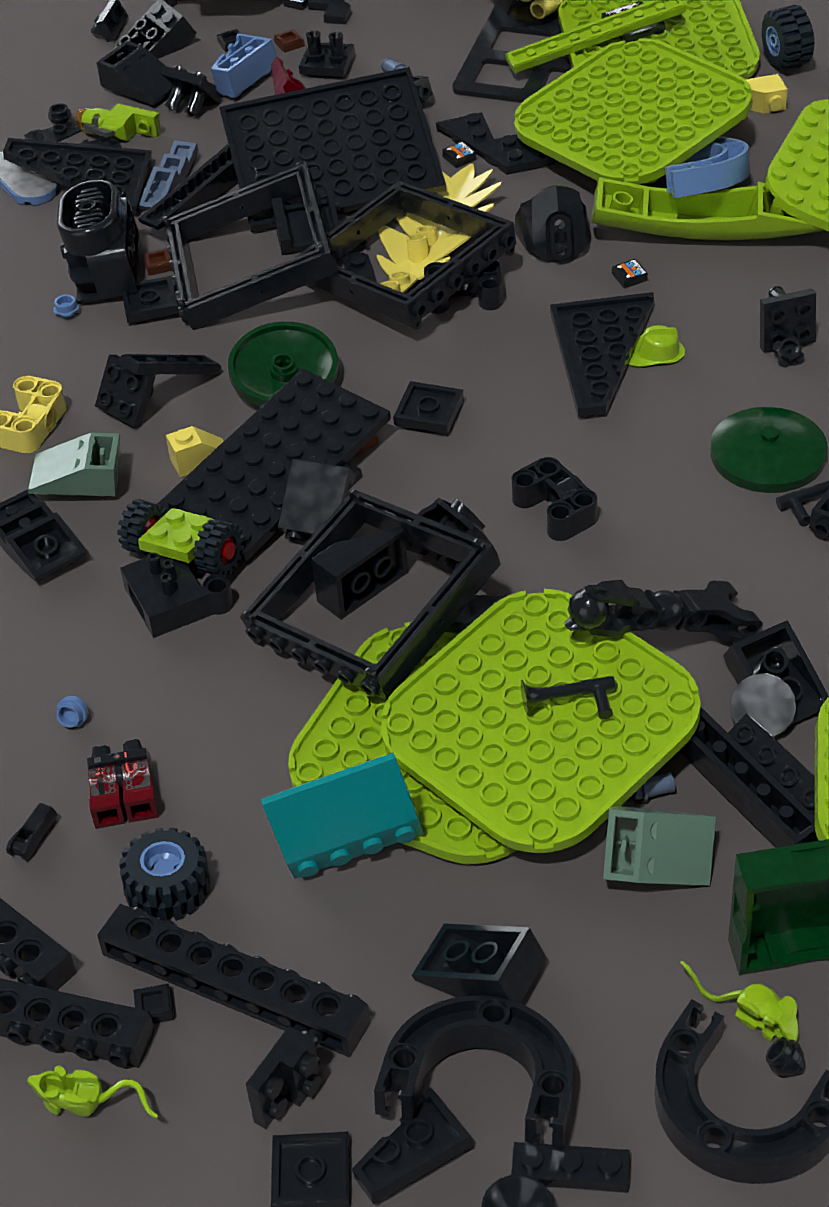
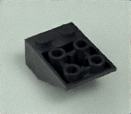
(160, 30)
(134, 73)

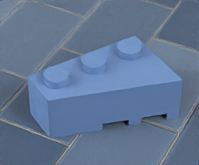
(243, 64)

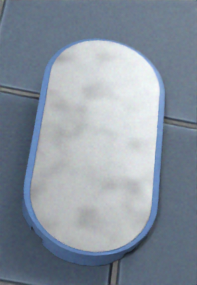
(25, 185)

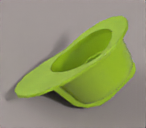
(657, 346)

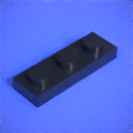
(573, 1166)

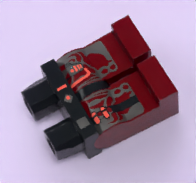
(118, 773)

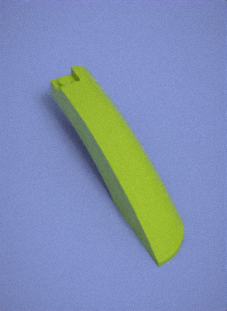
(711, 215)

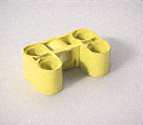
(41, 407)

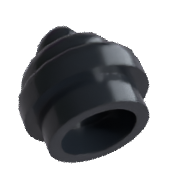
(786, 1057)

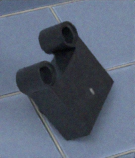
(171, 596)

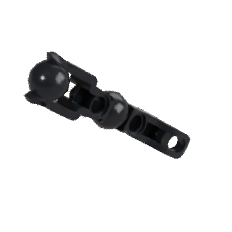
(641, 610)

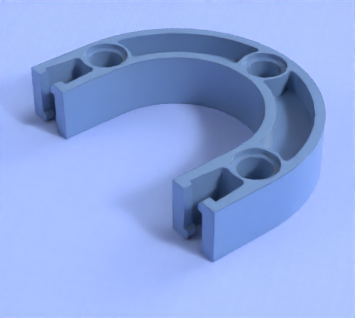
(710, 169)

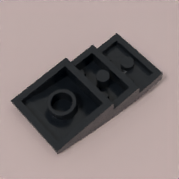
(36, 536)

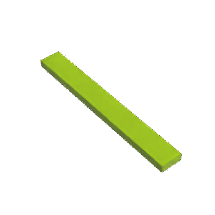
(593, 33)

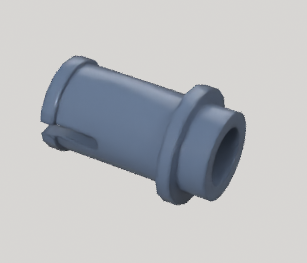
(389, 65)
(655, 786)

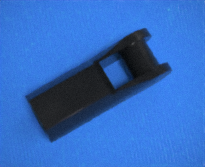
(32, 831)

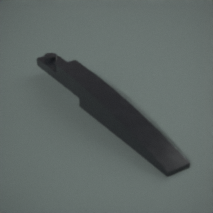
(197, 189)

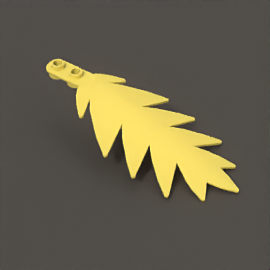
(426, 240)

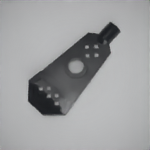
(56, 133)

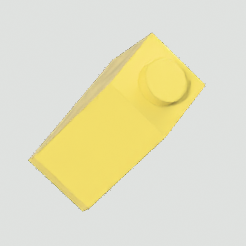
(768, 94)
(190, 447)

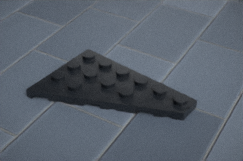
(80, 163)
(597, 345)

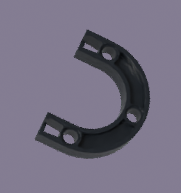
(485, 1024)
(744, 1153)

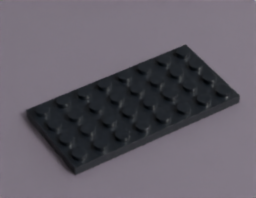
(251, 469)

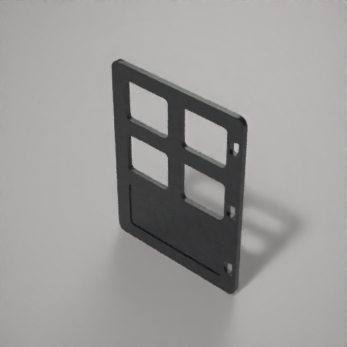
(515, 18)

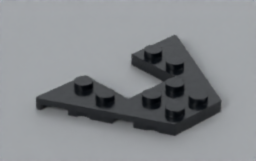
(505, 152)

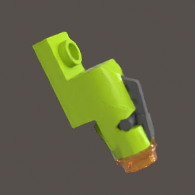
(119, 122)

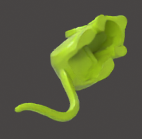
(759, 1008)
(78, 1092)

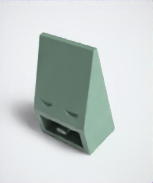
(79, 467)
(659, 846)

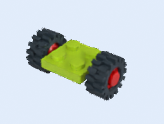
(181, 536)

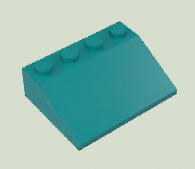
(343, 816)

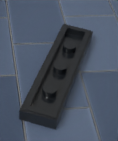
(170, 364)

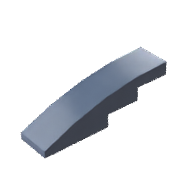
(170, 173)

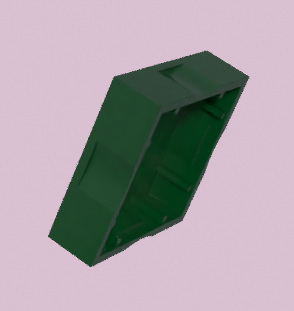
(780, 907)

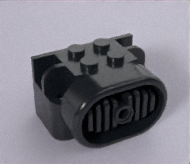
(99, 240)

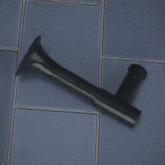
(796, 499)
(594, 686)

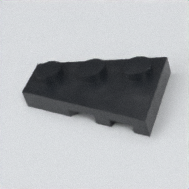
(411, 1149)

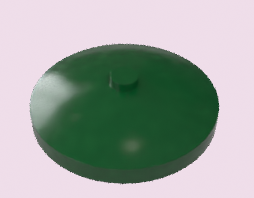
(274, 353)
(768, 449)

